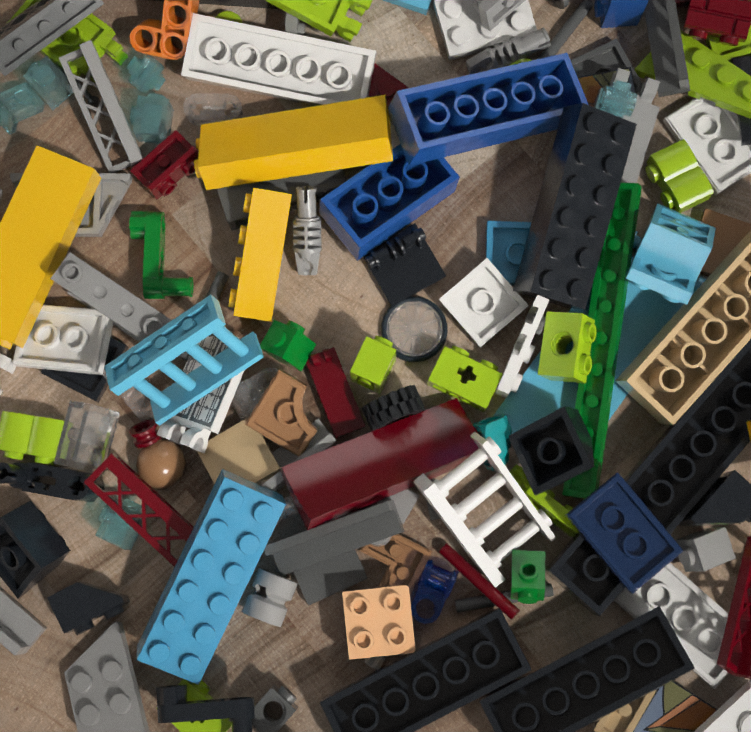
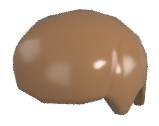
(161, 464)

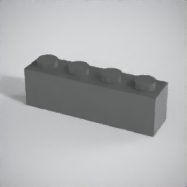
(233, 197)

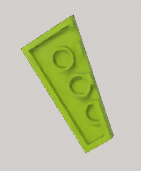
(710, 77)

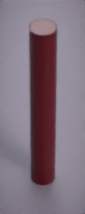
(479, 581)

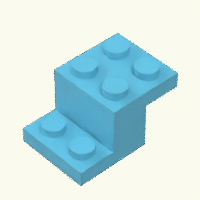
(671, 254)

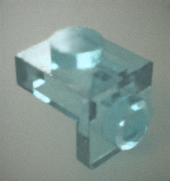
(17, 105)

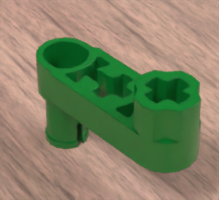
(152, 228)

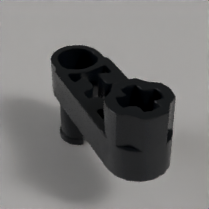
(67, 486)
(174, 707)

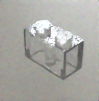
(86, 436)

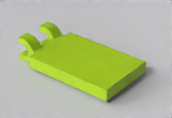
(326, 14)
(88, 29)

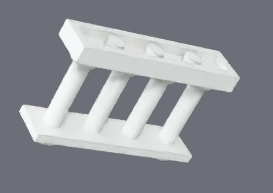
(455, 514)

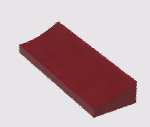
(379, 463)

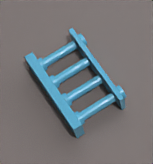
(171, 341)

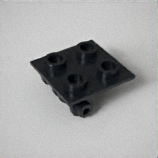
(404, 265)

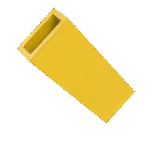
(294, 143)
(38, 236)

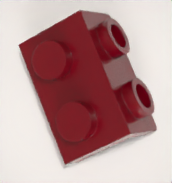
(166, 165)

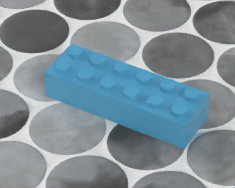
(210, 577)

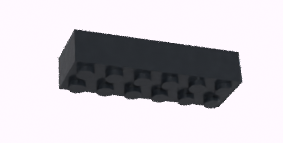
(575, 206)
(592, 679)
(430, 680)

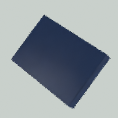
(624, 533)

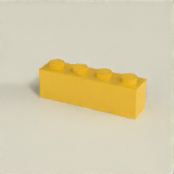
(262, 254)

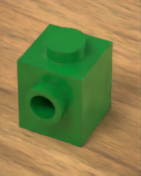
(288, 344)
(528, 576)

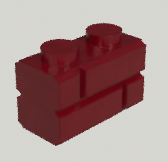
(719, 18)

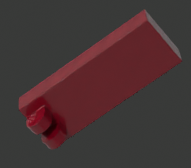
(335, 392)

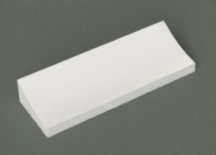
(276, 62)

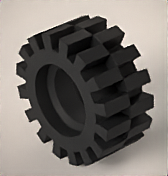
(393, 407)

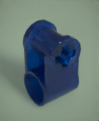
(433, 590)

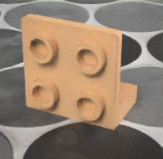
(378, 622)

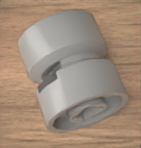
(269, 597)

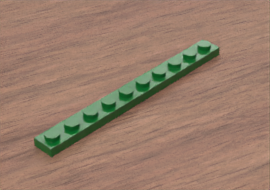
(607, 310)

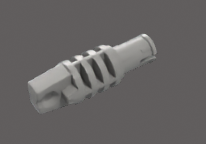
(508, 52)
(307, 232)

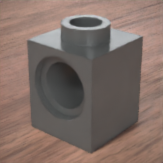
(282, 695)

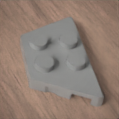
(103, 204)
(106, 687)

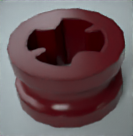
(144, 433)

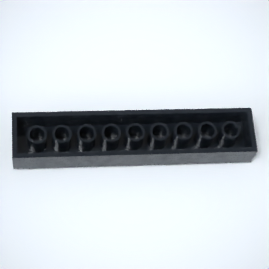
(670, 476)

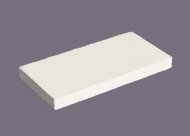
(691, 613)

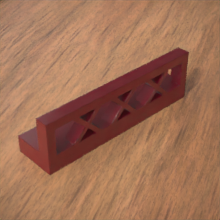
(148, 496)
(736, 641)

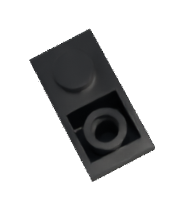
(83, 603)

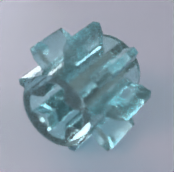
(146, 73)
(618, 99)

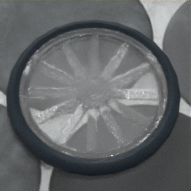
(415, 329)

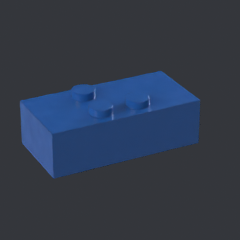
(385, 200)

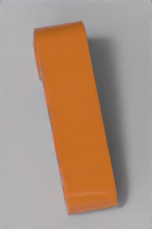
(163, 31)

